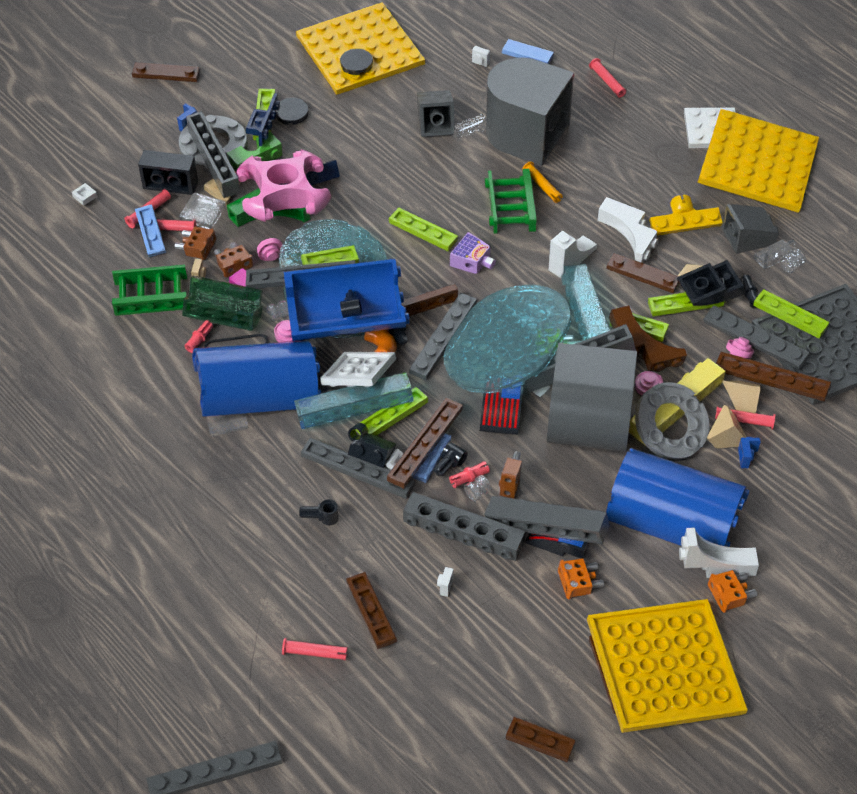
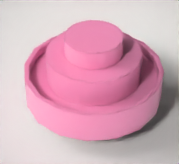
(269, 249)
(283, 332)
(740, 347)
(647, 380)

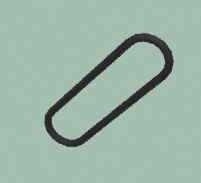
(238, 337)

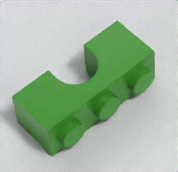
(269, 151)

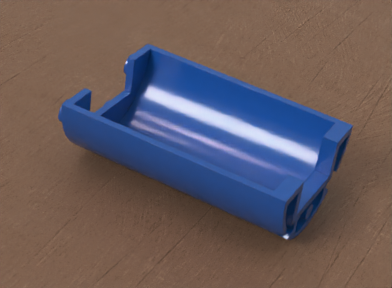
(317, 293)
(255, 377)
(669, 497)

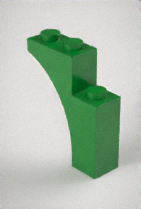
(239, 217)

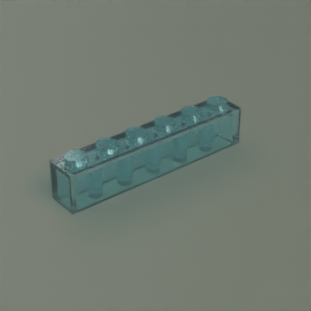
(584, 301)
(353, 401)

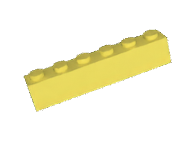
(701, 381)

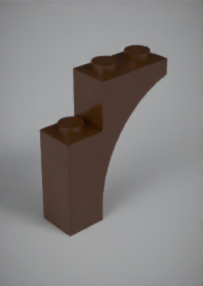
(655, 354)

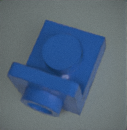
(188, 110)
(746, 450)

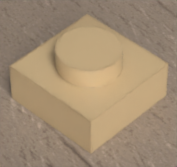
(198, 269)

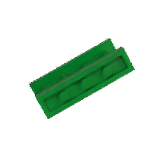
(525, 193)
(149, 303)

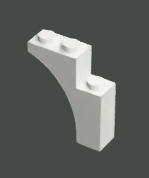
(631, 224)
(714, 558)

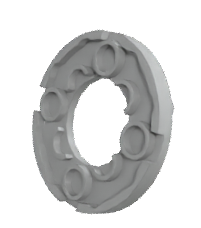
(221, 124)
(694, 410)

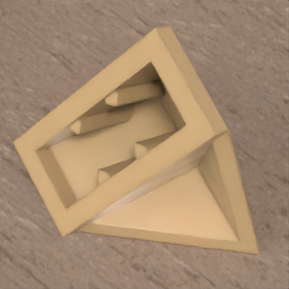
(743, 395)
(726, 430)

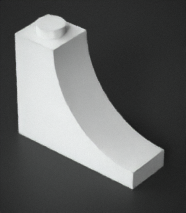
(568, 251)

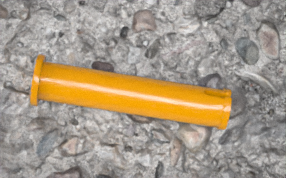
(543, 183)

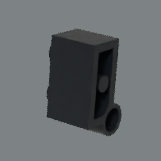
(369, 447)

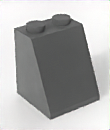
(435, 113)
(748, 228)

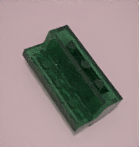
(223, 303)

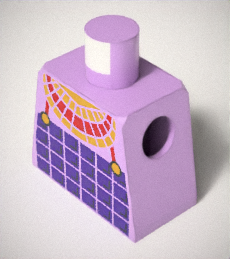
(471, 255)

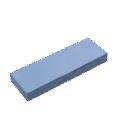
(523, 50)
(150, 230)
(432, 460)

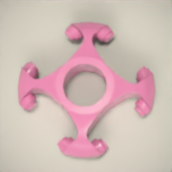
(275, 197)

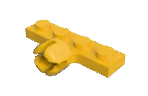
(685, 217)

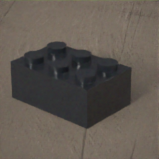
(168, 171)

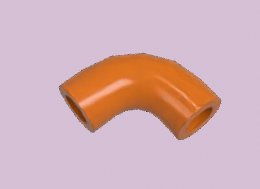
(382, 339)

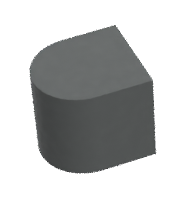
(528, 107)
(591, 397)

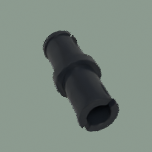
(750, 289)

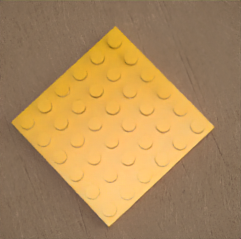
(365, 29)
(759, 160)
(665, 665)

